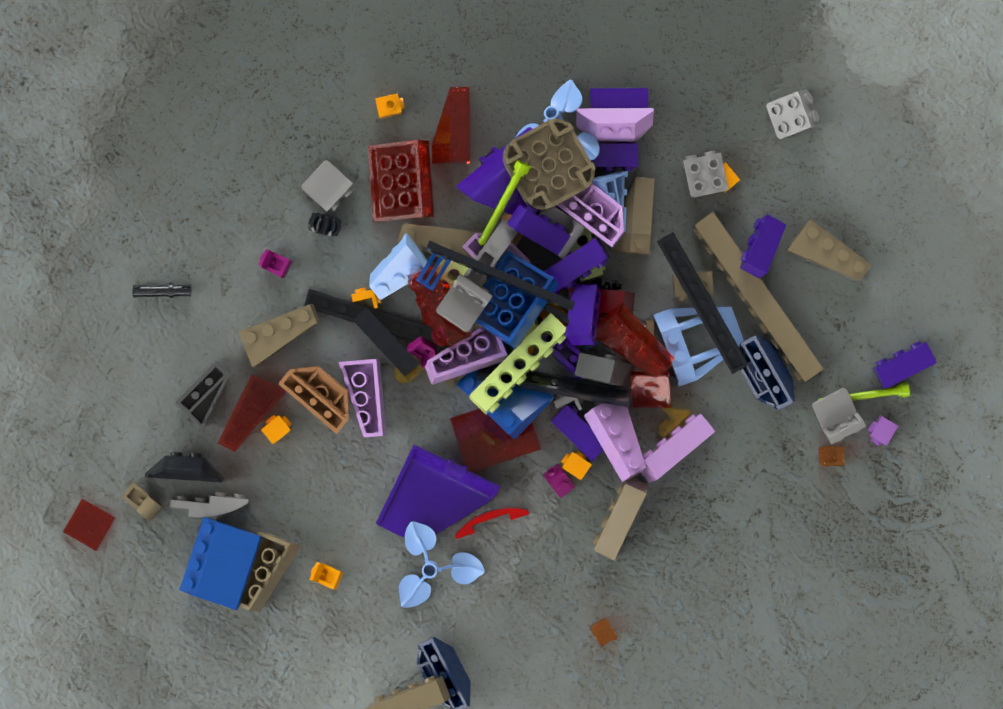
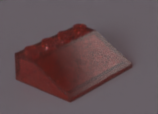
(401, 181)
(486, 443)

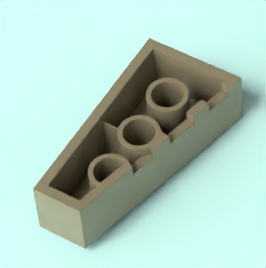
(447, 237)
(825, 250)
(272, 335)
(621, 516)
(268, 568)
(417, 696)

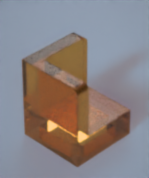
(831, 456)
(603, 632)

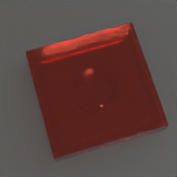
(649, 391)
(89, 524)

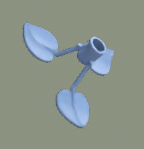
(568, 100)
(414, 590)

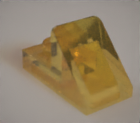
(676, 417)

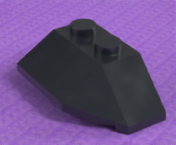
(185, 468)

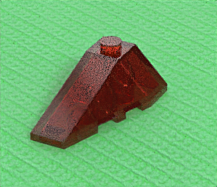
(452, 135)

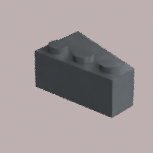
(606, 369)
(203, 393)

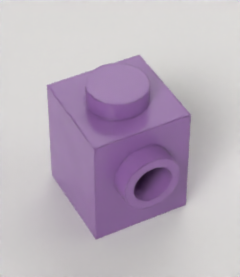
(881, 431)

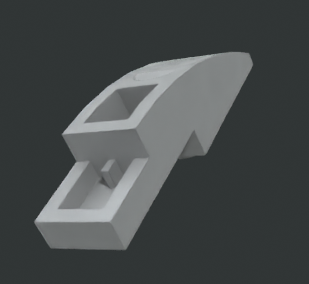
(492, 250)
(217, 504)

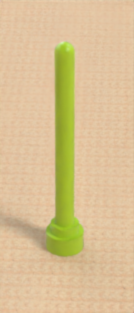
(520, 170)
(900, 390)

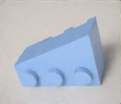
(613, 185)
(393, 271)

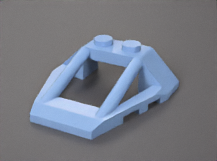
(676, 346)

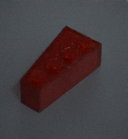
(443, 331)
(633, 341)
(251, 407)

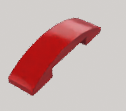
(468, 529)

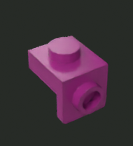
(275, 263)
(422, 349)
(559, 480)

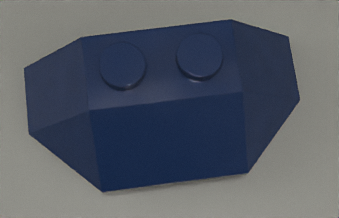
(767, 373)
(440, 659)

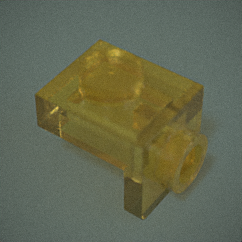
(414, 373)

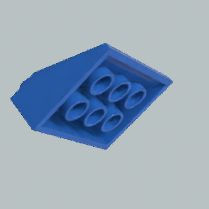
(512, 310)
(514, 412)
(220, 563)

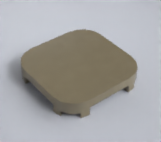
(556, 162)

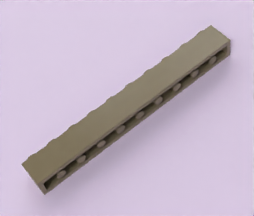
(758, 298)

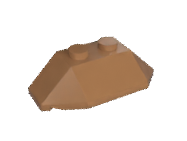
(319, 394)

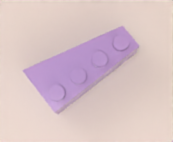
(466, 356)
(366, 394)
(618, 438)
(676, 447)

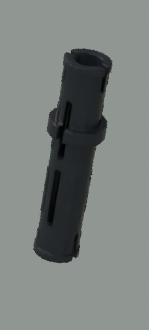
(162, 290)

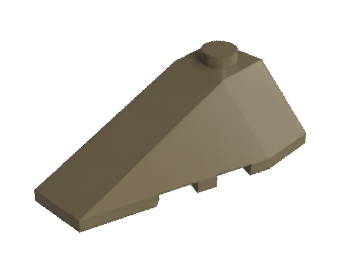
(638, 218)

